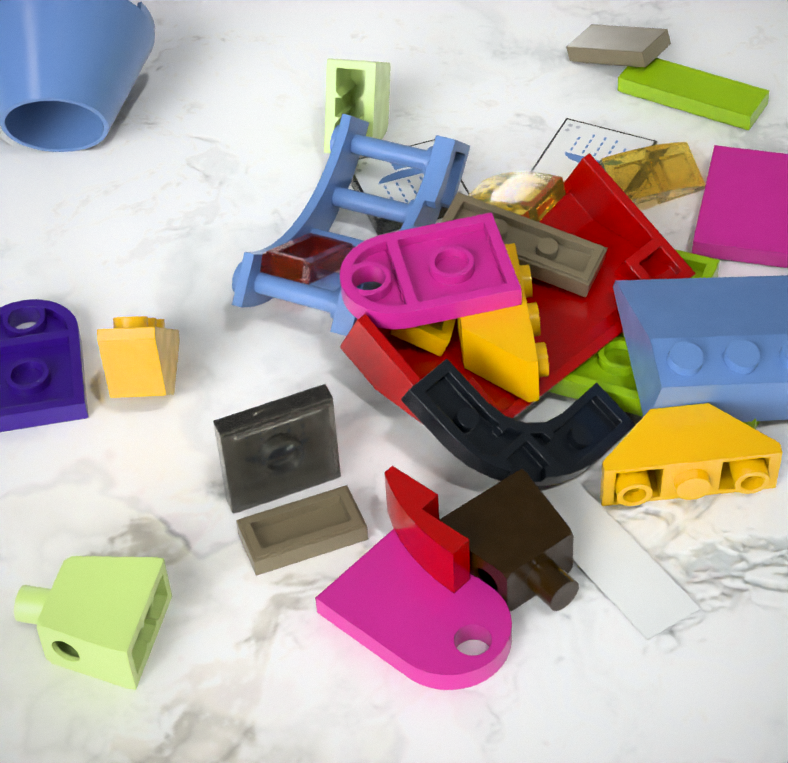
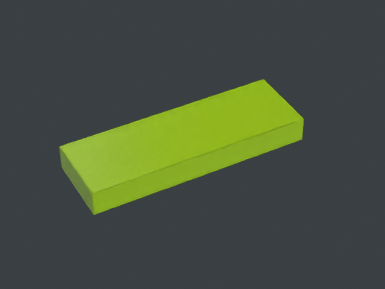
(695, 92)

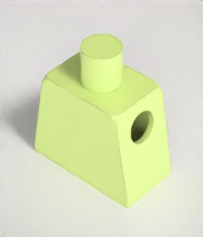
(357, 90)
(100, 615)

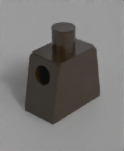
(518, 543)

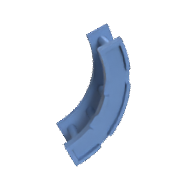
(442, 172)

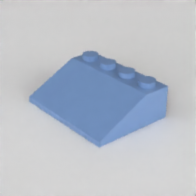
(709, 343)

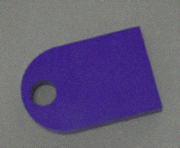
(40, 366)

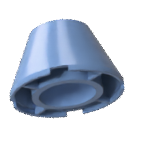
(68, 68)

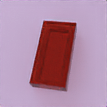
(306, 258)

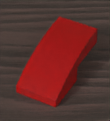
(428, 540)

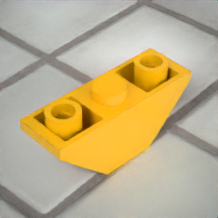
(502, 341)
(139, 357)
(688, 456)

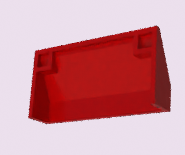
(569, 323)

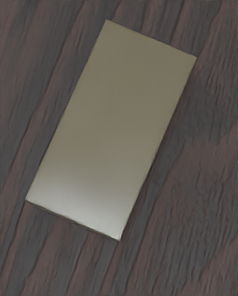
(618, 45)
(302, 530)

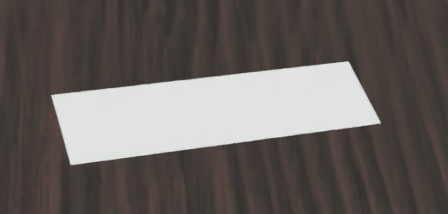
(619, 563)

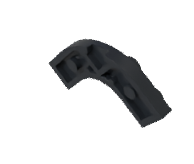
(503, 445)

